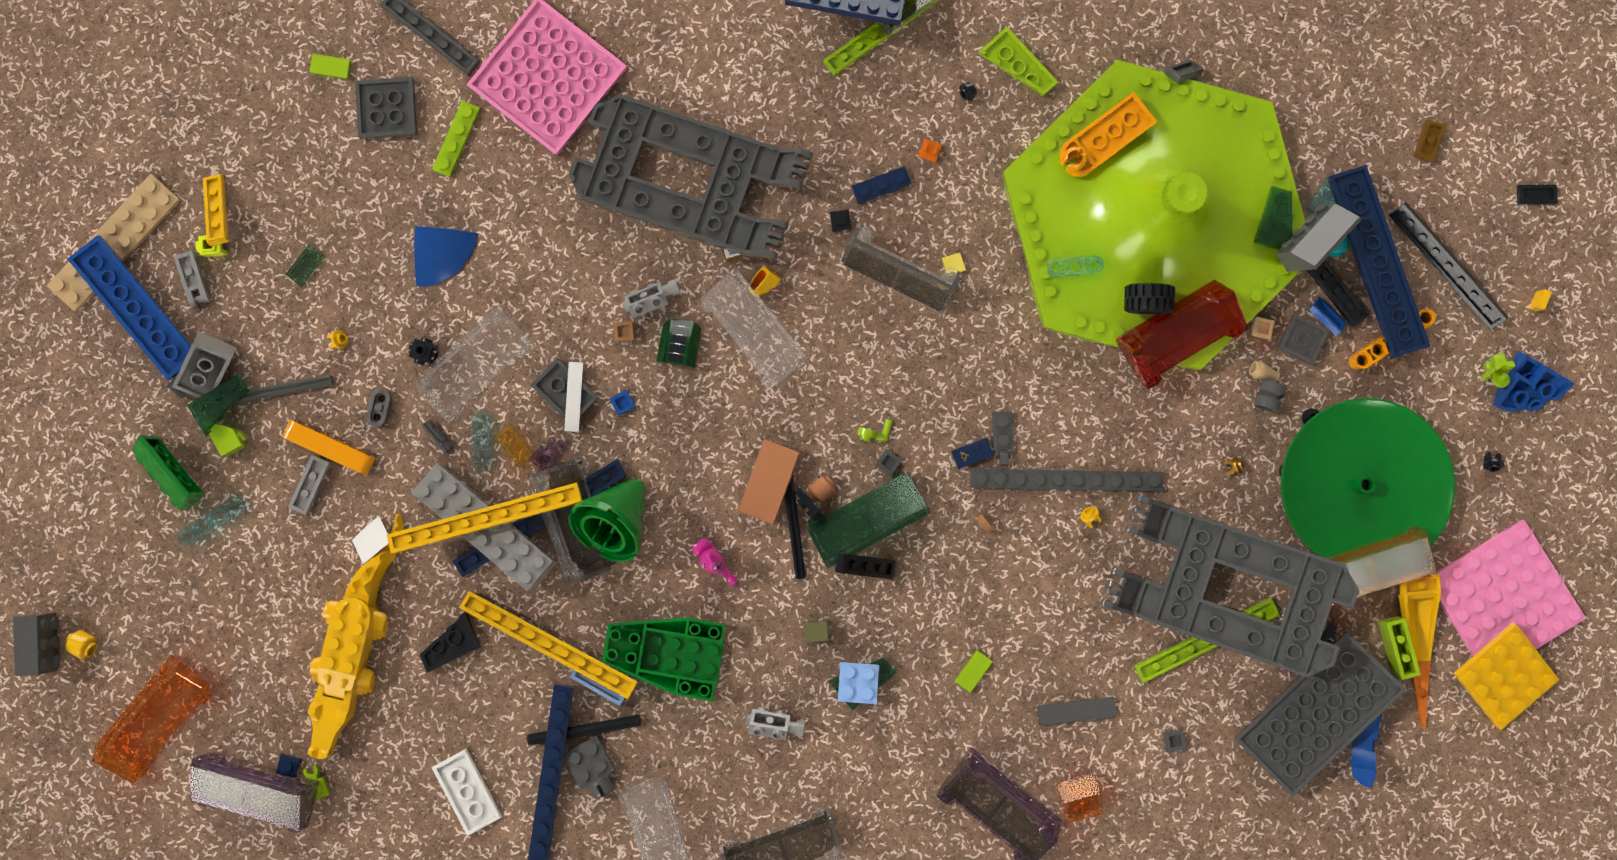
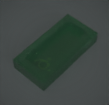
(305, 265)

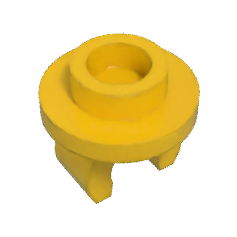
(338, 339)
(1089, 515)

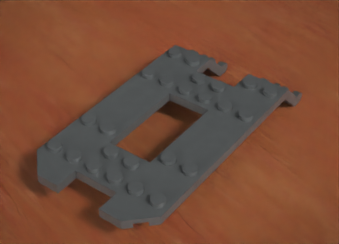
(732, 155)
(1181, 606)

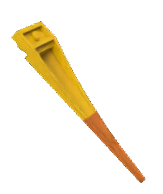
(1420, 606)

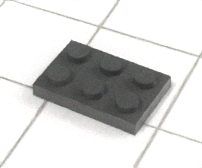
(553, 388)

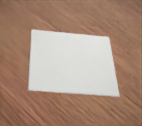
(371, 540)

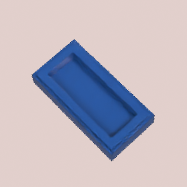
(1327, 316)

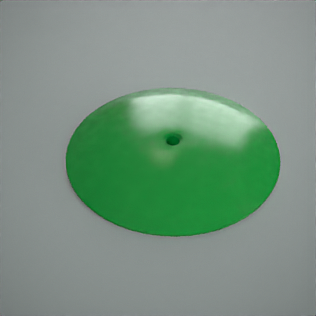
(1370, 441)

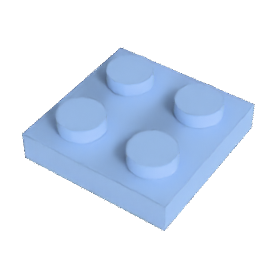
(858, 683)

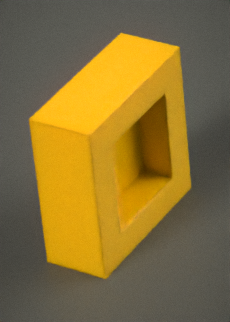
(1540, 300)

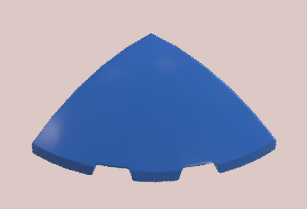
(440, 253)
(1530, 386)

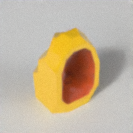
(764, 281)

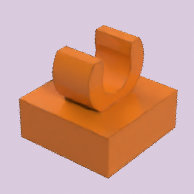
(929, 150)

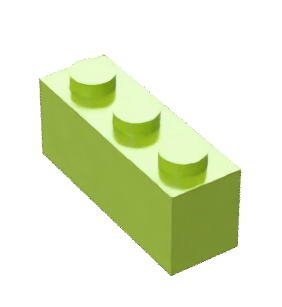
(1399, 647)

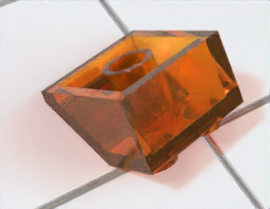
(1080, 798)

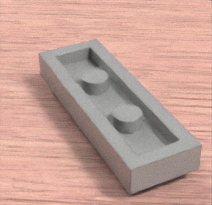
(309, 484)

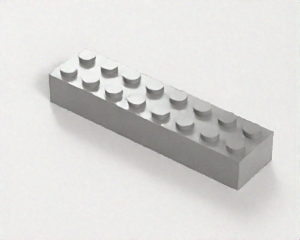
(501, 544)

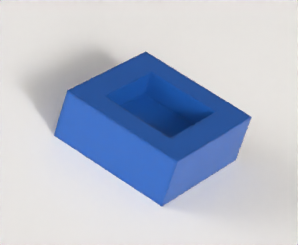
(622, 402)

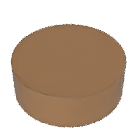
(984, 523)

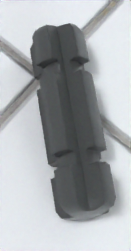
(437, 436)

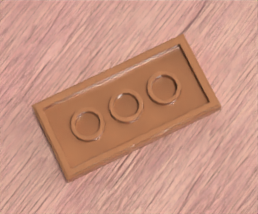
(769, 481)

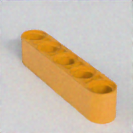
(1367, 353)
(328, 447)

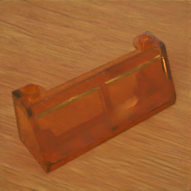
(150, 720)

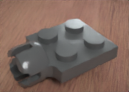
(591, 767)

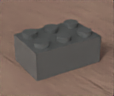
(36, 644)

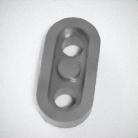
(377, 407)

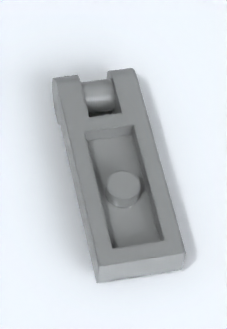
(192, 278)

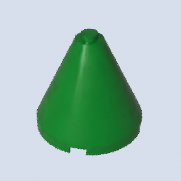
(612, 520)

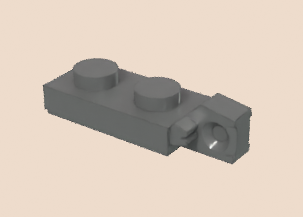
(1002, 435)

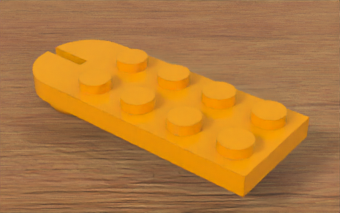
(1106, 136)

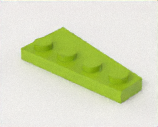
(1015, 59)

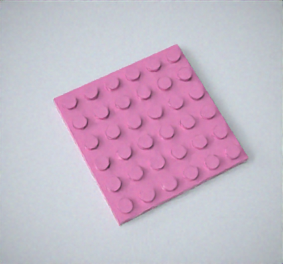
(547, 76)
(1507, 584)

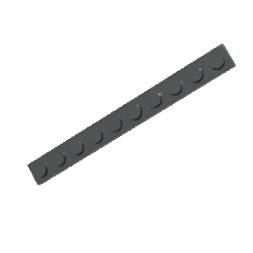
(1067, 479)

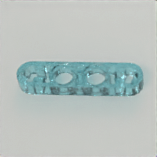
(211, 519)

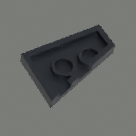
(452, 644)

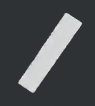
(573, 397)

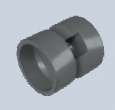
(1270, 396)

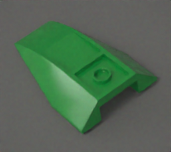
(669, 654)

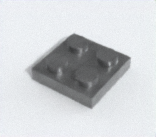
(1303, 339)

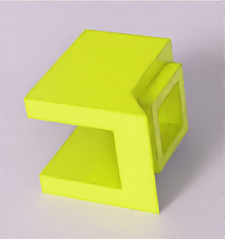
(202, 248)

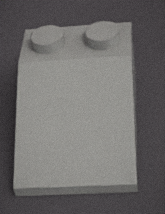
(203, 365)

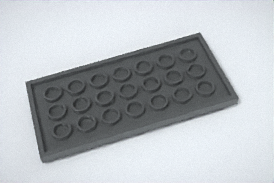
(1320, 716)

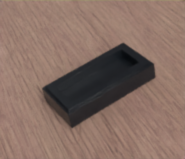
(1536, 194)

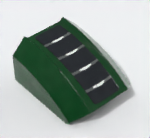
(679, 343)

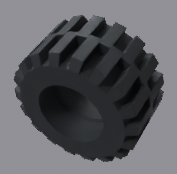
(1149, 298)

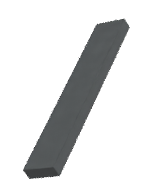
(431, 35)

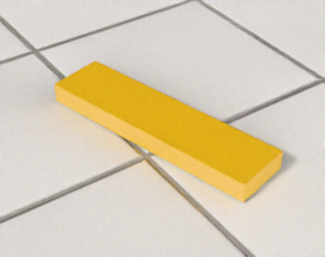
(215, 210)

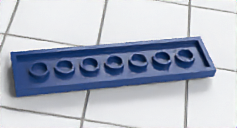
(131, 305)

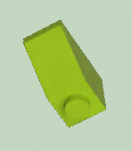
(227, 439)

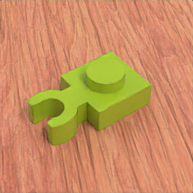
(323, 789)

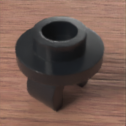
(1493, 464)

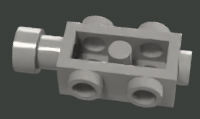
(649, 300)
(773, 724)

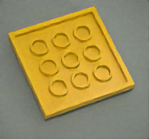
(1506, 676)

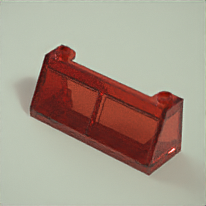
(1180, 334)

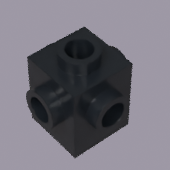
(429, 354)

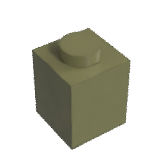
(816, 631)

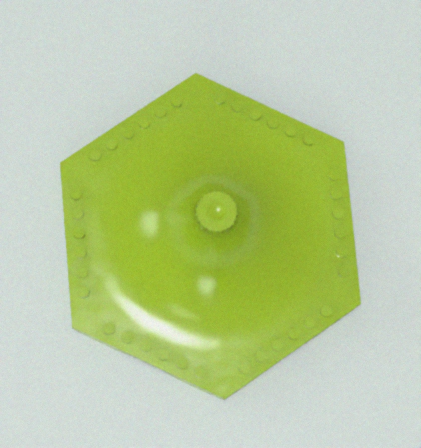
(1160, 210)

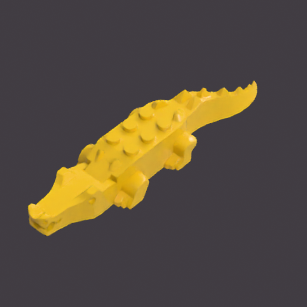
(346, 652)

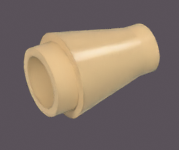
(1262, 371)

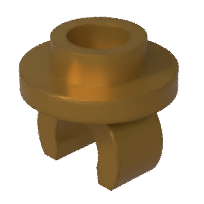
(1237, 465)

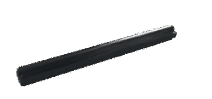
(794, 531)
(590, 729)

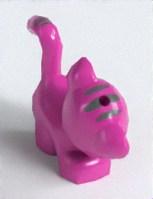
(712, 560)

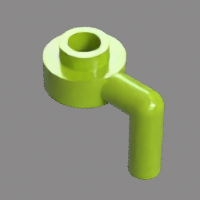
(867, 434)

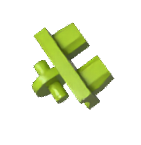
(1497, 370)

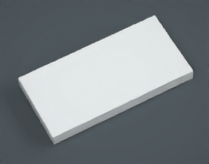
(467, 792)

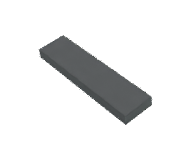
(1076, 711)

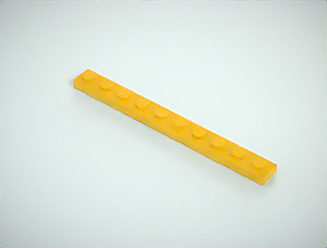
(484, 518)
(548, 645)

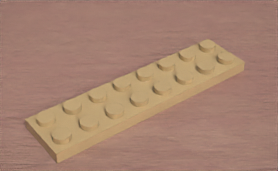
(122, 232)

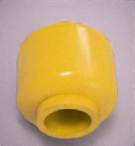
(81, 644)

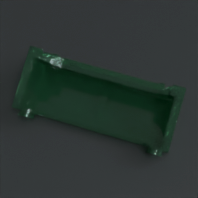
(868, 518)

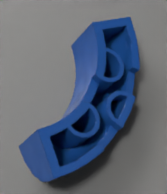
(1363, 756)

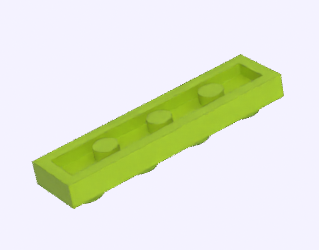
(456, 139)

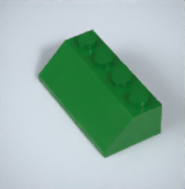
(167, 472)

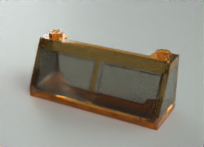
(1389, 561)

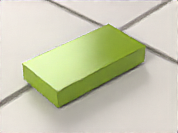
(330, 66)
(973, 671)

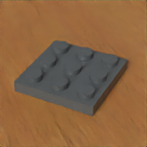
(386, 108)

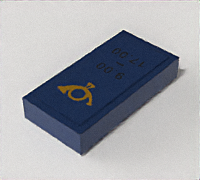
(972, 453)

